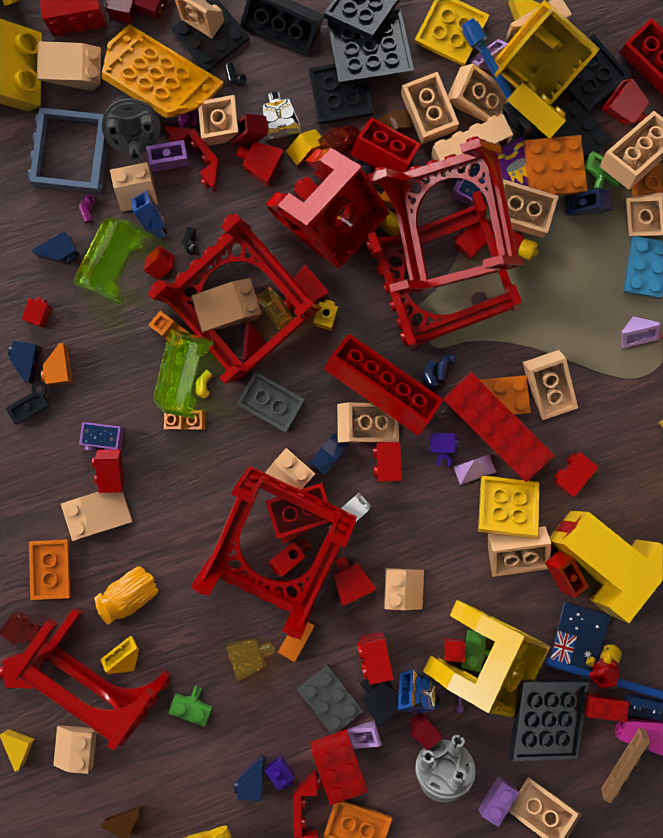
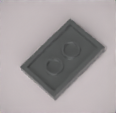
(270, 402)
(329, 699)

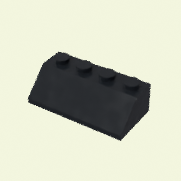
(283, 23)

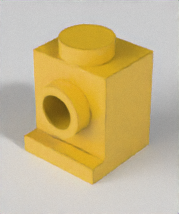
(322, 321)

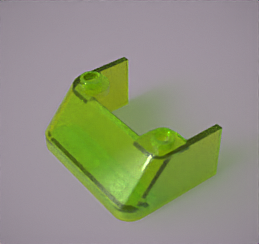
(107, 257)
(178, 372)

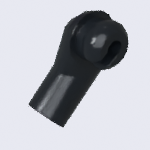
(233, 77)
(188, 242)

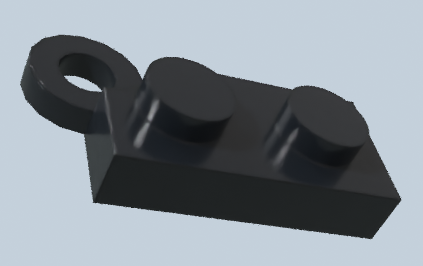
(29, 405)

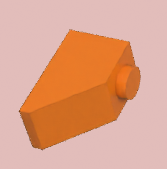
(57, 367)

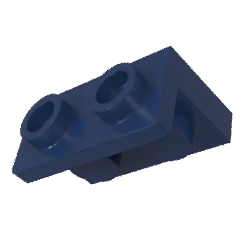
(644, 706)

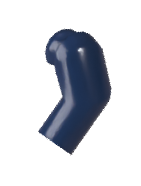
(443, 365)
(428, 375)

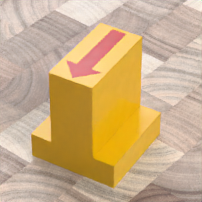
(624, 571)

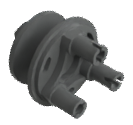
(130, 126)

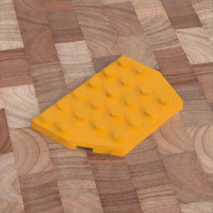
(156, 74)

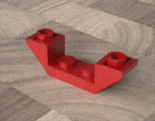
(210, 173)
(307, 787)

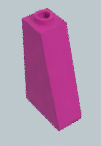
(626, 731)

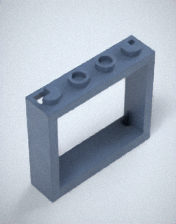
(36, 155)

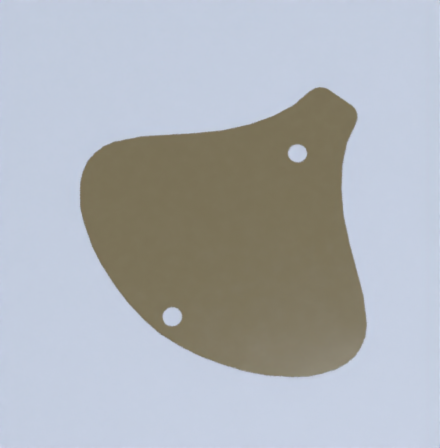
(567, 293)

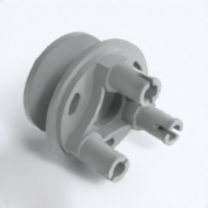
(445, 770)

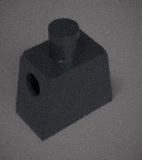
(380, 700)

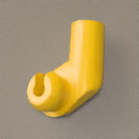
(201, 386)

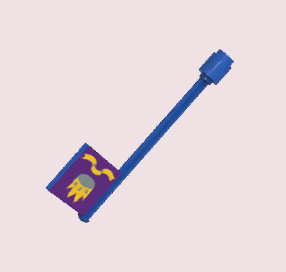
(513, 158)

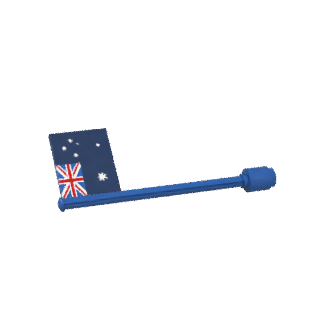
(580, 637)

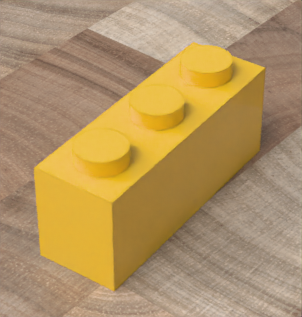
(537, 108)

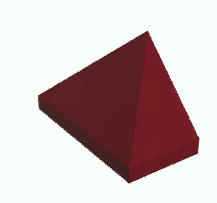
(252, 341)

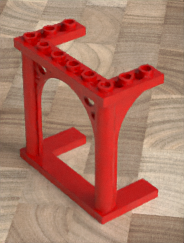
(398, 188)
(238, 232)
(387, 247)
(218, 565)
(129, 703)

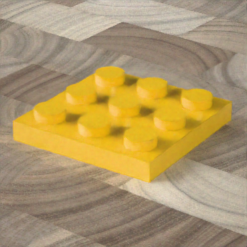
(443, 31)
(509, 507)

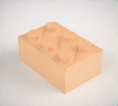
(429, 108)
(529, 208)

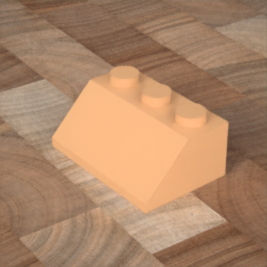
(518, 554)

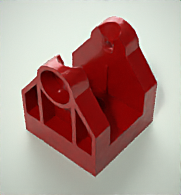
(316, 219)

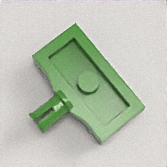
(593, 167)
(475, 651)
(190, 708)

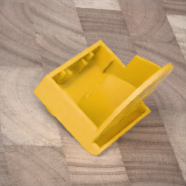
(546, 52)
(19, 66)

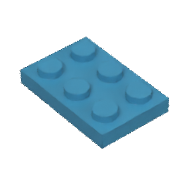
(644, 268)

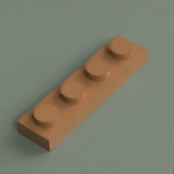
(629, 759)

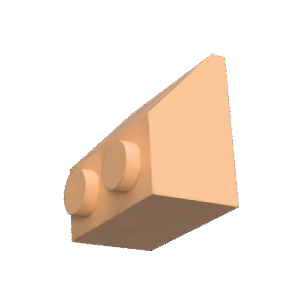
(218, 120)
(131, 182)
(645, 214)
(290, 470)
(403, 589)
(75, 749)

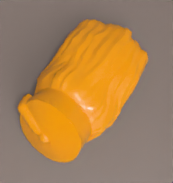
(126, 595)

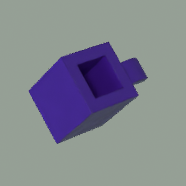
(442, 444)
(280, 773)

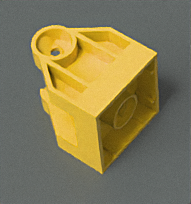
(512, 659)

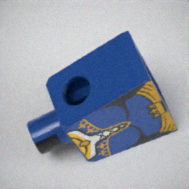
(149, 214)
(416, 693)

